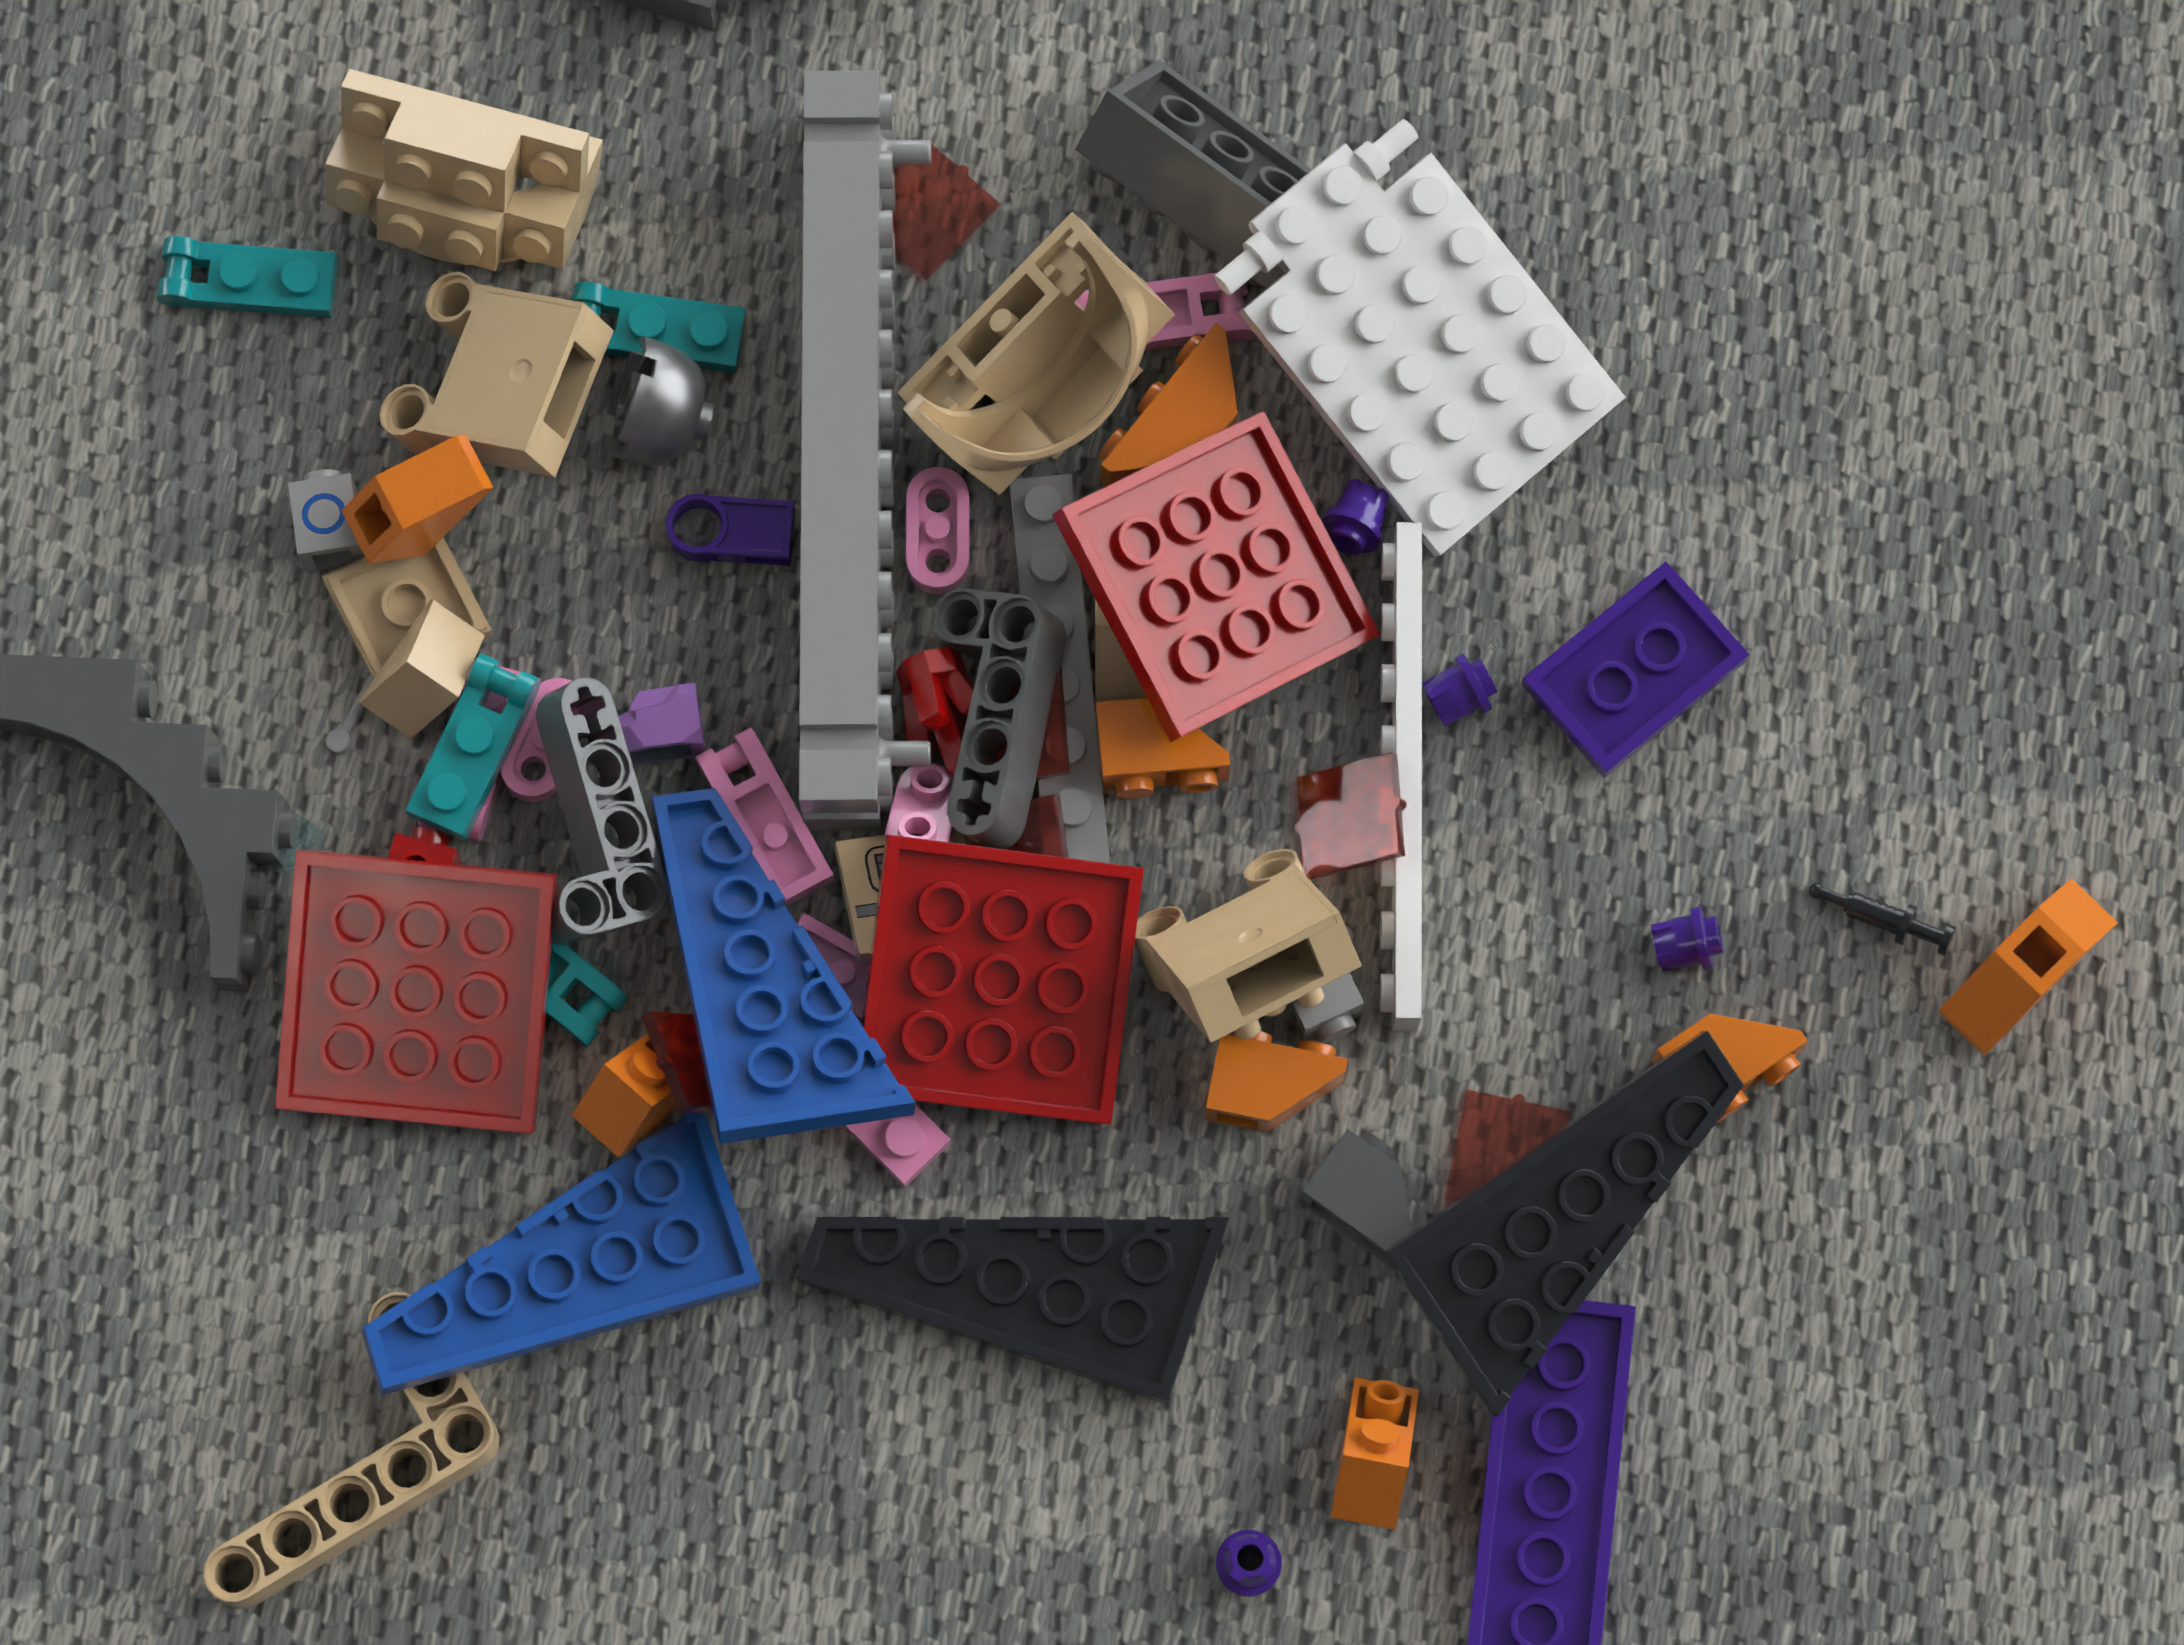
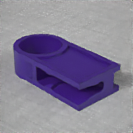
(750, 530)

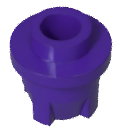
(1357, 518)
(1460, 690)
(1687, 941)
(1246, 1582)

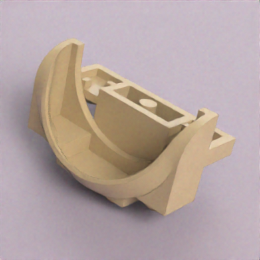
(453, 175)
(1039, 358)

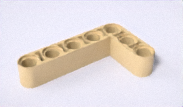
(372, 1475)

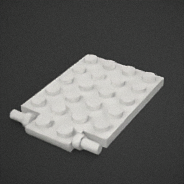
(1417, 335)

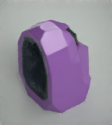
(663, 724)

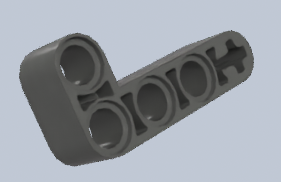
(590, 806)
(976, 807)

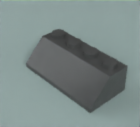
(1189, 159)

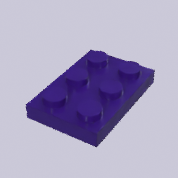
(1635, 669)

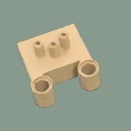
(512, 379)
(1250, 952)

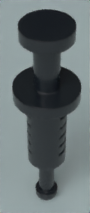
(1887, 917)

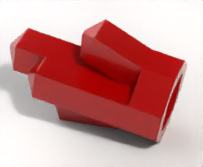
(936, 700)

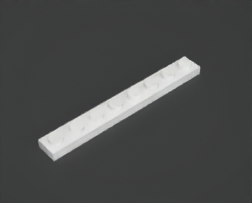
(1403, 687)

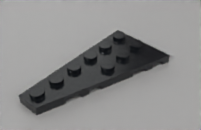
(1540, 1234)
(1057, 1290)

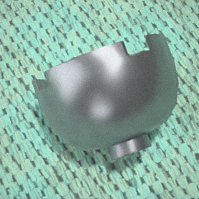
(658, 405)

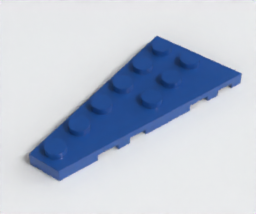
(764, 1002)
(604, 1255)

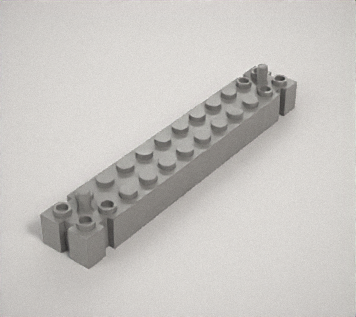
(844, 471)

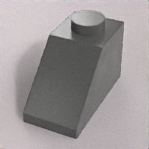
(1361, 1193)

